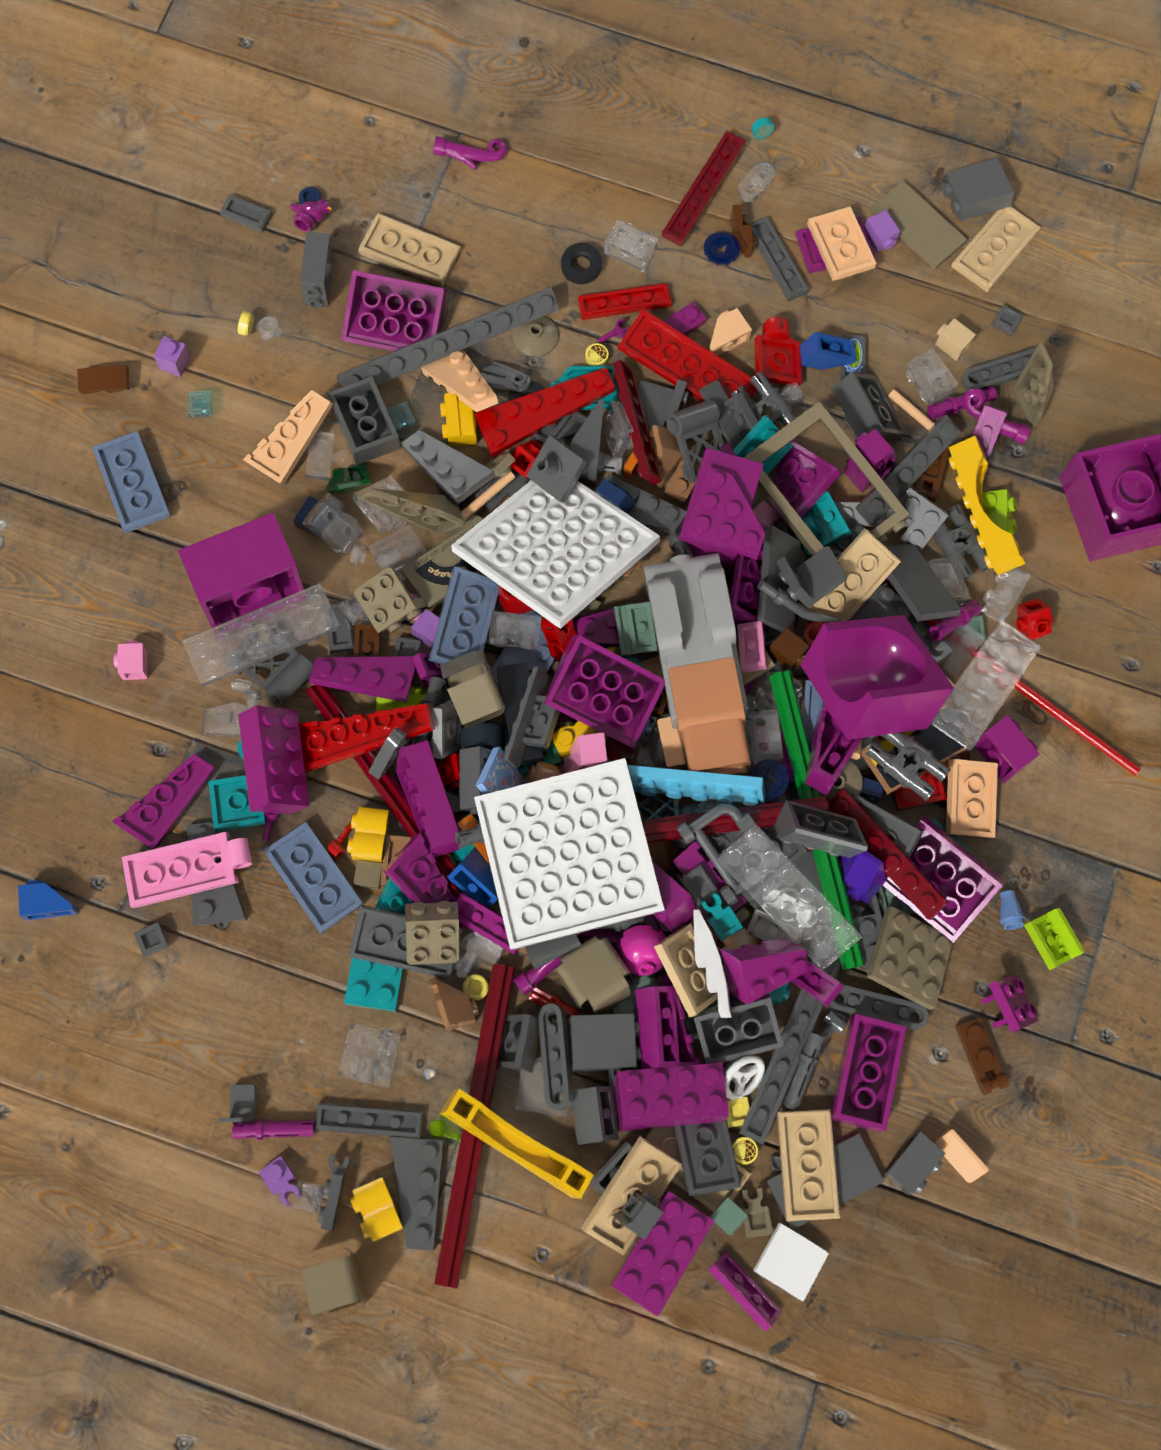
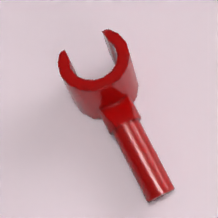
(334, 847)

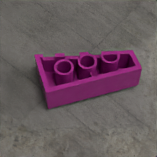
(427, 798)

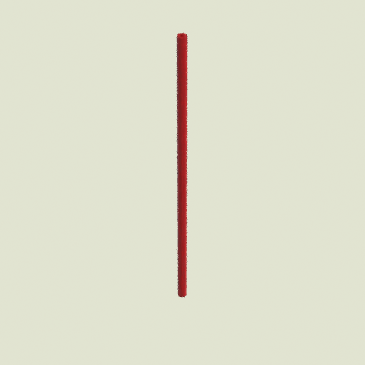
(1063, 717)

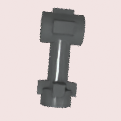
(834, 1022)

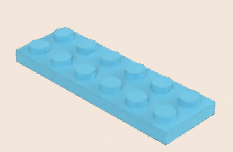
(697, 785)

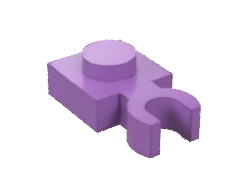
(279, 1178)

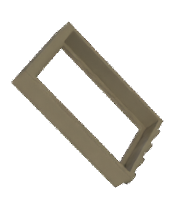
(790, 432)

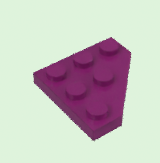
(803, 478)
(725, 517)

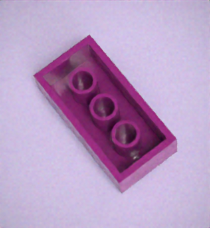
(273, 760)
(868, 1073)
(671, 1096)
(662, 1258)

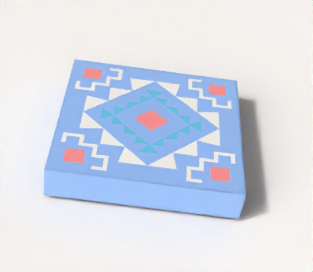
(498, 774)

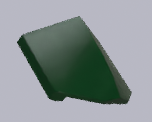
(349, 479)

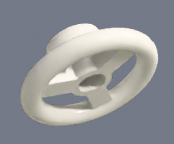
(740, 1075)

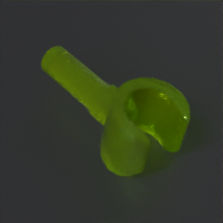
(437, 1130)

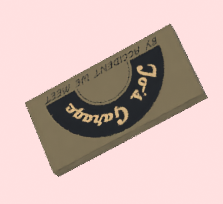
(432, 571)

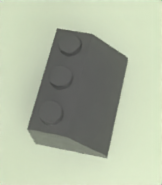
(867, 406)
(820, 830)

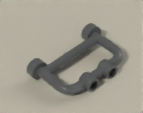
(694, 831)

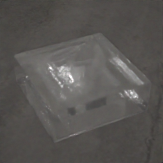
(311, 1198)

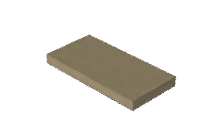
(920, 225)

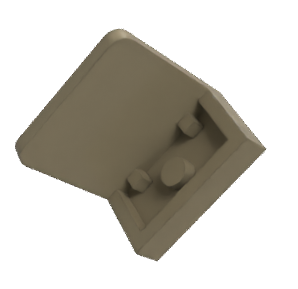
(388, 601)
(432, 933)

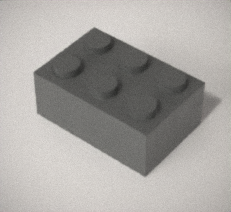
(364, 420)
(745, 1033)

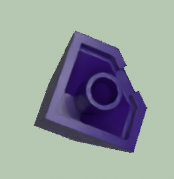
(863, 876)

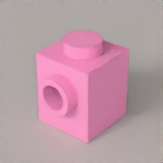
(132, 660)

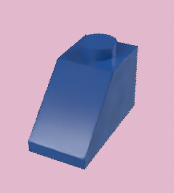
(827, 351)
(475, 878)
(41, 901)

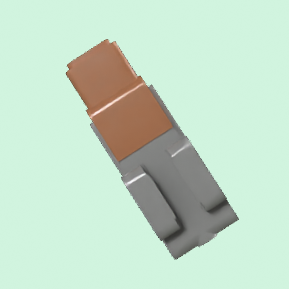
(700, 662)

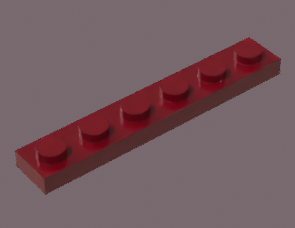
(703, 188)
(641, 438)
(895, 861)

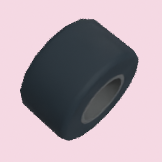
(484, 735)

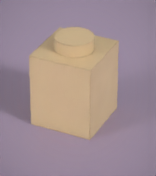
(954, 339)

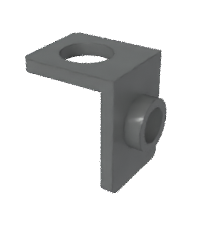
(242, 1104)

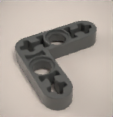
(389, 752)

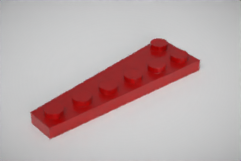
(523, 417)
(347, 737)

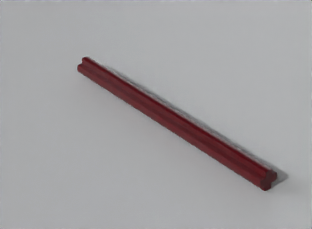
(386, 786)
(763, 815)
(470, 1146)

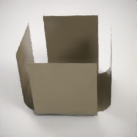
(473, 688)
(595, 975)
(333, 1284)

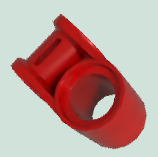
(557, 638)

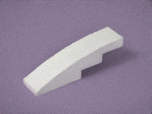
(708, 957)

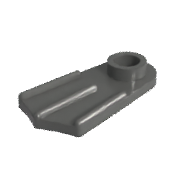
(505, 377)

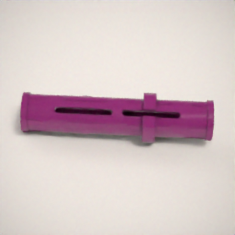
(953, 405)
(951, 623)
(267, 1129)

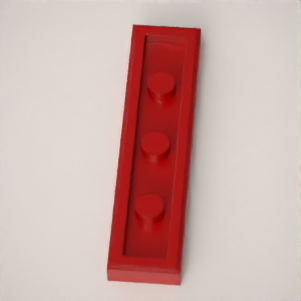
(624, 301)

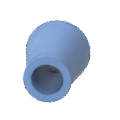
(1010, 911)

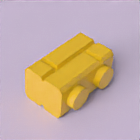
(460, 422)

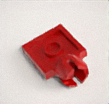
(777, 353)

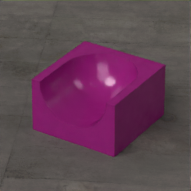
(746, 475)
(1116, 496)
(241, 570)
(876, 676)

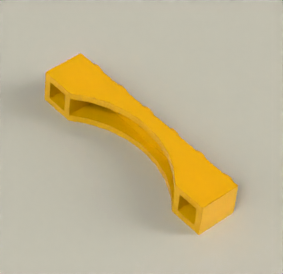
(1000, 545)
(519, 1147)

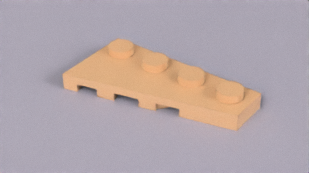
(463, 379)
(286, 444)

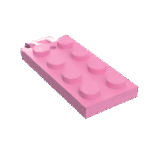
(184, 868)

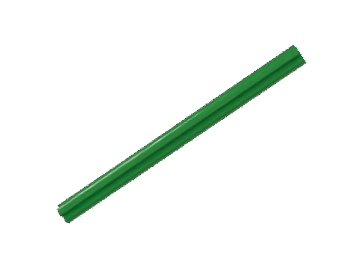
(799, 754)

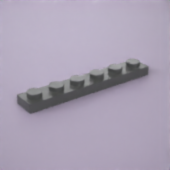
(910, 468)

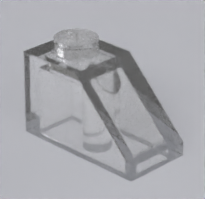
(223, 720)

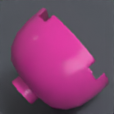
(638, 950)

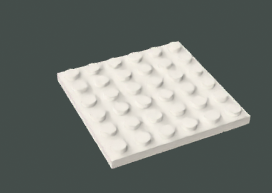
(555, 551)
(568, 854)

